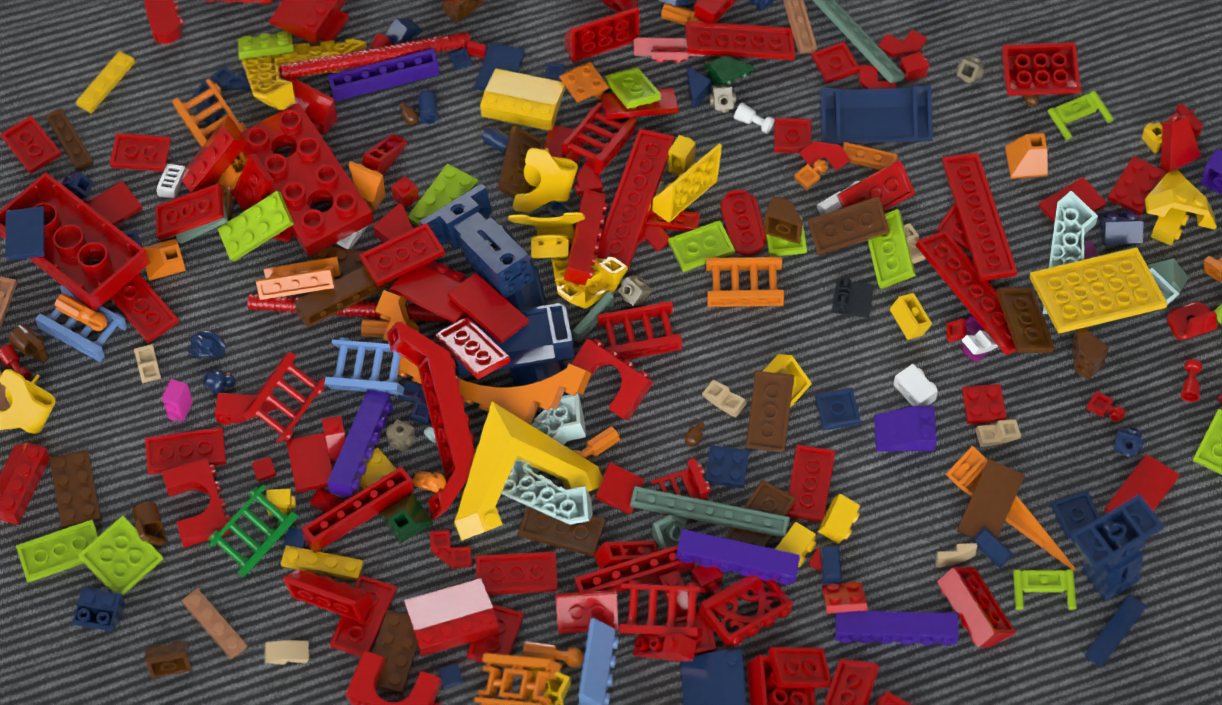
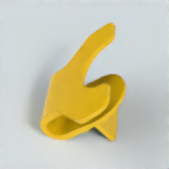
(549, 175)
(552, 233)
(28, 403)

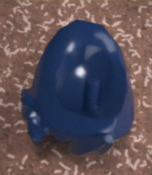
(206, 345)

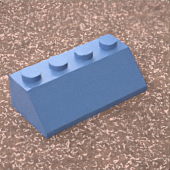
(597, 664)

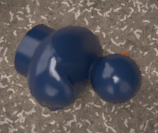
(216, 380)

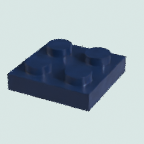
(727, 466)

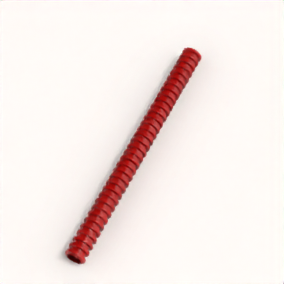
(372, 55)
(359, 309)

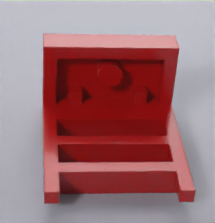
(692, 480)

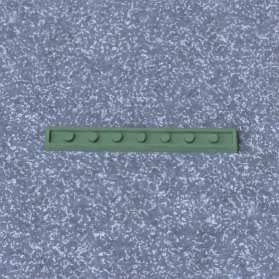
(861, 40)
(709, 512)

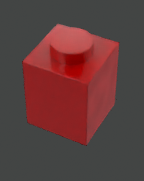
(914, 66)
(405, 192)

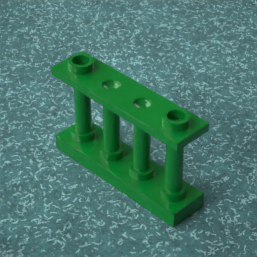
(270, 533)

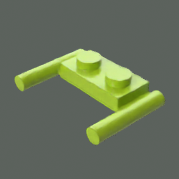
(1077, 109)
(1044, 582)

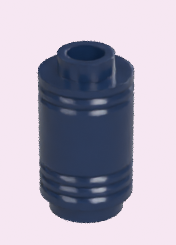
(428, 107)
(496, 138)

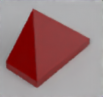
(325, 500)

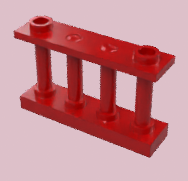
(610, 149)
(642, 348)
(266, 394)
(651, 627)

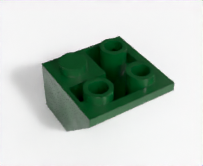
(725, 69)
(406, 518)

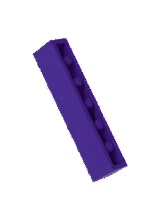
(383, 75)
(360, 443)
(737, 557)
(896, 627)

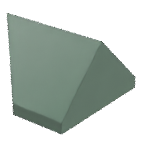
(1171, 273)
(668, 531)

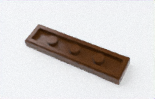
(69, 139)

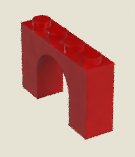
(634, 383)
(198, 477)
(364, 682)

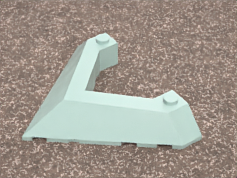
(1071, 224)
(539, 492)

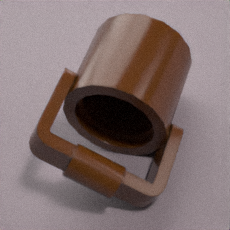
(28, 342)
(148, 523)

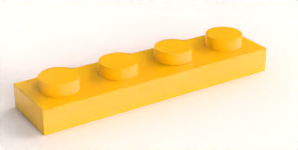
(105, 82)
(322, 563)

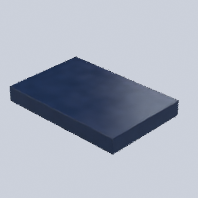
(498, 57)
(25, 233)

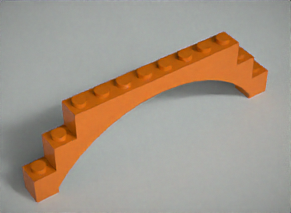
(519, 400)

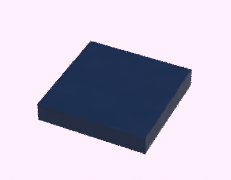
(837, 409)
(1075, 512)

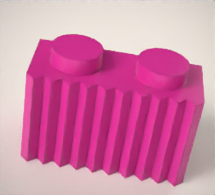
(177, 400)

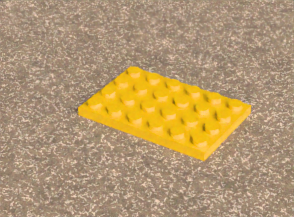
(1098, 290)

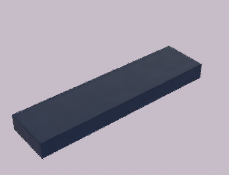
(1115, 631)

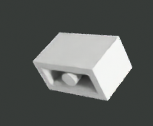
(915, 386)

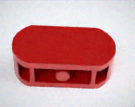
(164, 20)

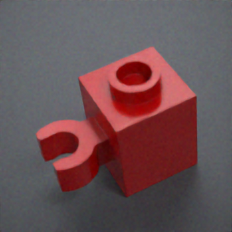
(708, 578)

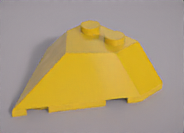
(1179, 193)
(605, 278)

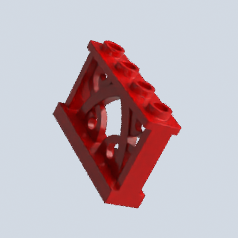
(753, 624)

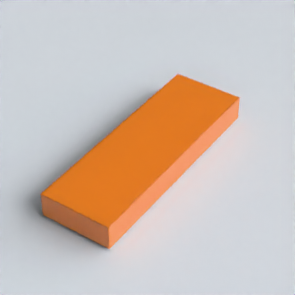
(868, 156)

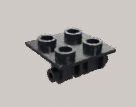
(852, 298)

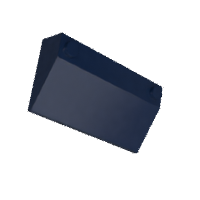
(876, 115)
(541, 340)
(714, 679)

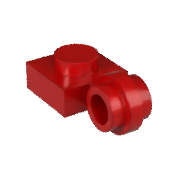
(1102, 404)

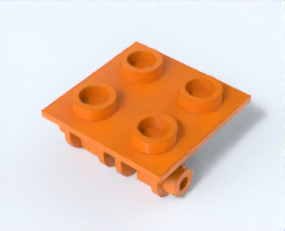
(584, 82)

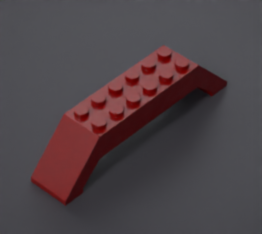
(444, 407)

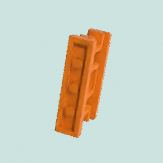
(519, 667)

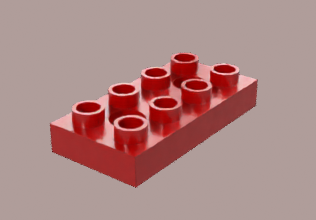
(307, 178)
(76, 237)

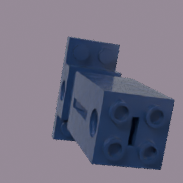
(484, 242)
(1113, 546)

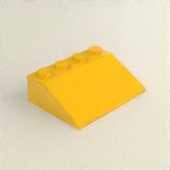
(522, 99)
(688, 186)

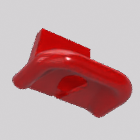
(1203, 320)

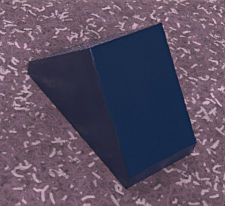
(402, 31)
(698, 86)

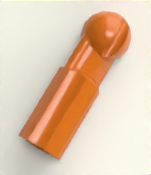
(678, 14)
(81, 312)
(377, 328)
(600, 443)
(428, 481)
(573, 657)

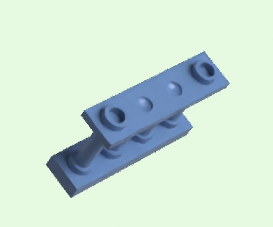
(79, 340)
(356, 383)

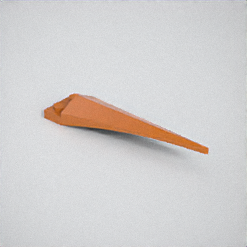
(966, 476)

